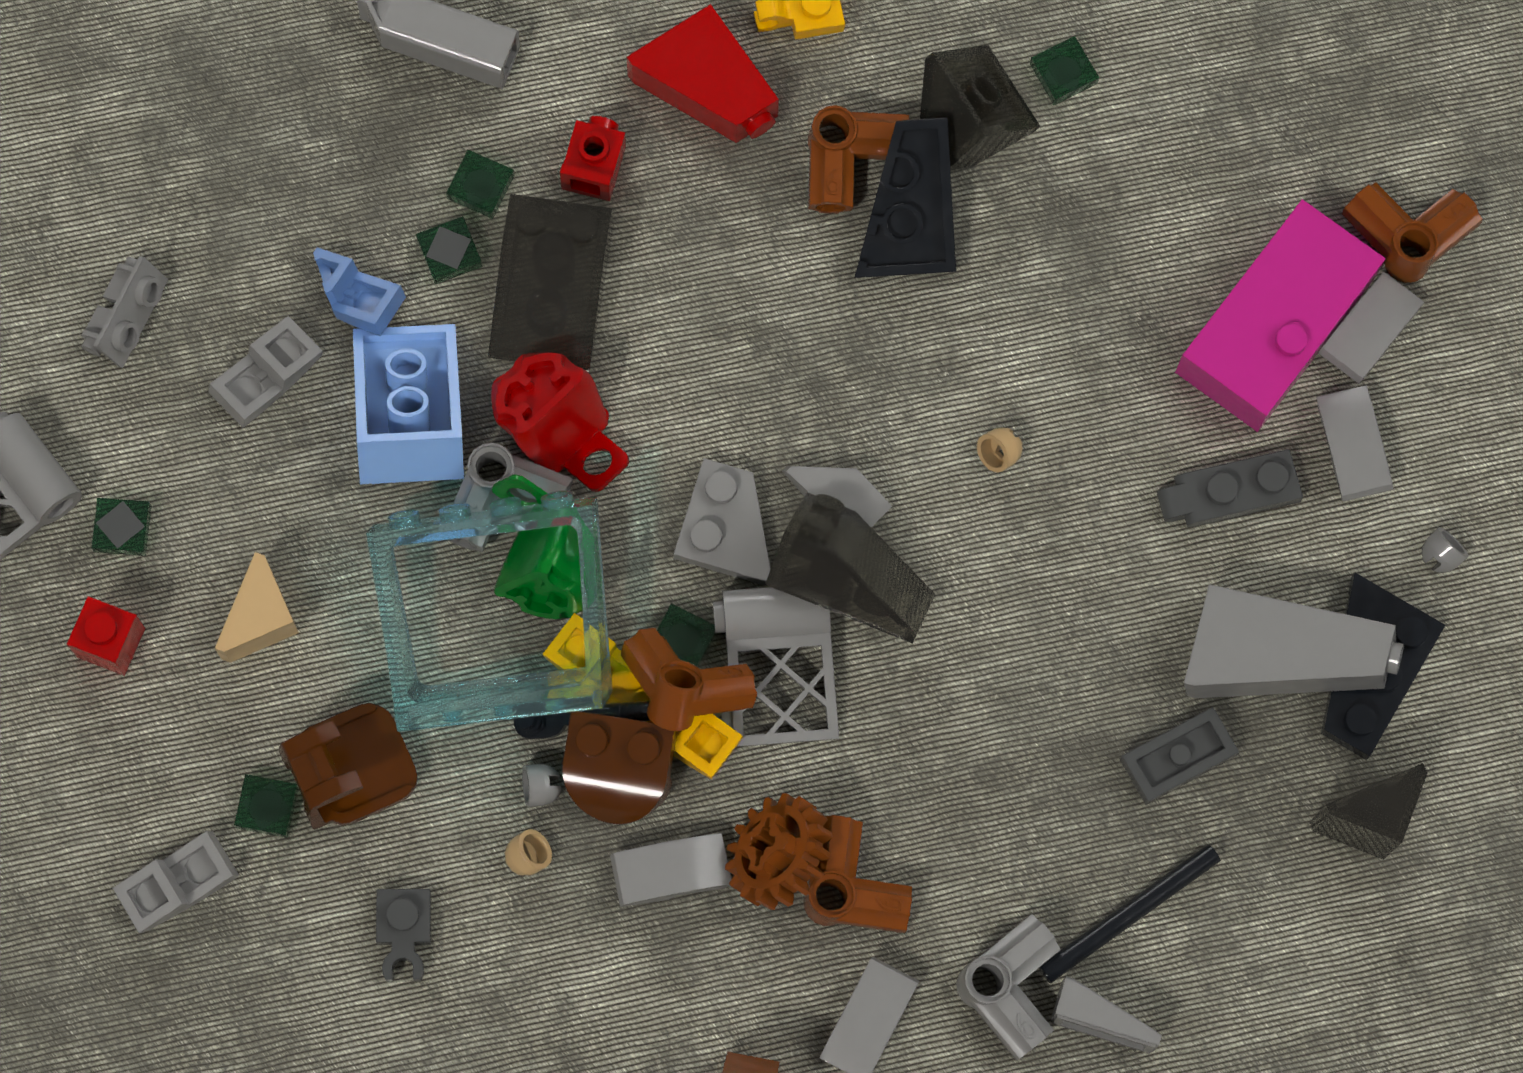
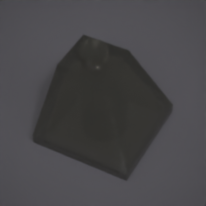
(979, 104)

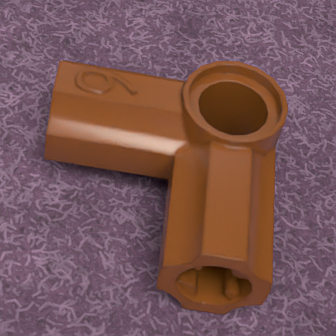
(833, 163)
(1431, 233)
(680, 688)
(864, 901)

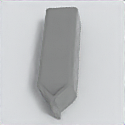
(444, 37)

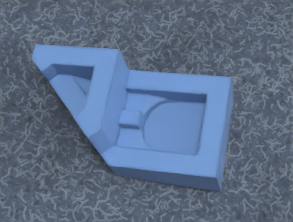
(356, 296)

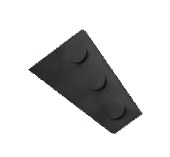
(913, 205)
(1361, 716)

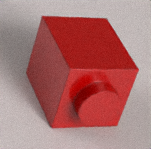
(106, 636)

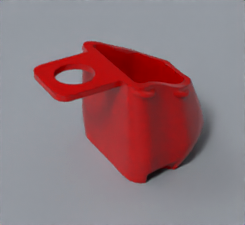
(556, 416)

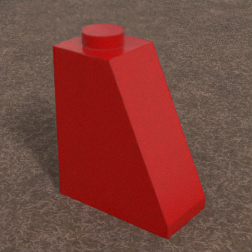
(706, 77)

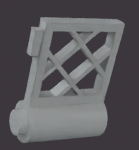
(30, 481)
(775, 621)

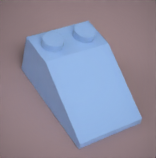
(408, 404)

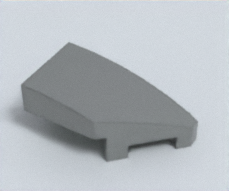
(844, 484)

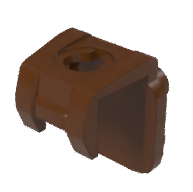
(350, 766)

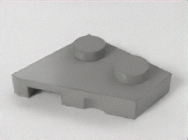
(725, 525)

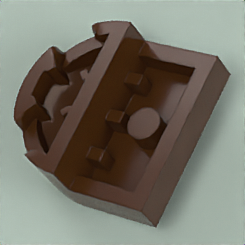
(617, 766)

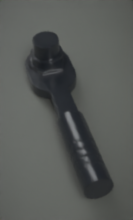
(554, 724)

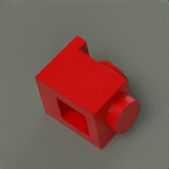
(593, 174)

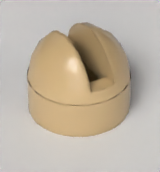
(994, 440)
(528, 853)

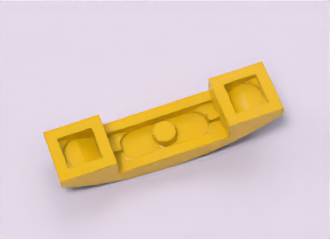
(701, 746)

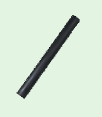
(1129, 913)

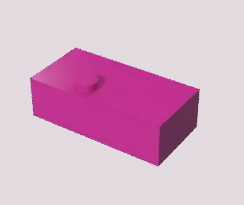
(1279, 315)

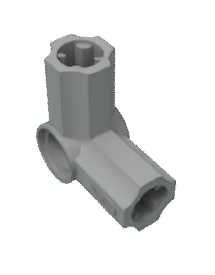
(479, 492)
(1011, 962)

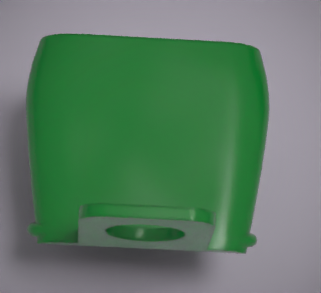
(541, 564)

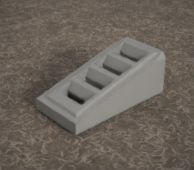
(1094, 1015)

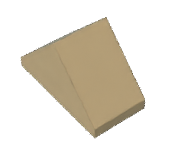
(257, 615)

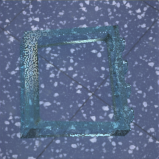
(499, 697)

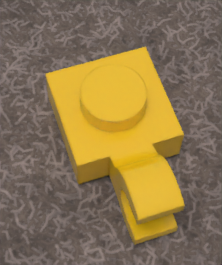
(806, 17)

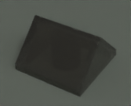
(1374, 816)

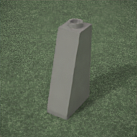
(1283, 647)

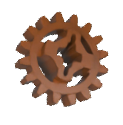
(778, 851)

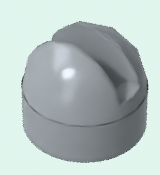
(1444, 549)
(536, 784)

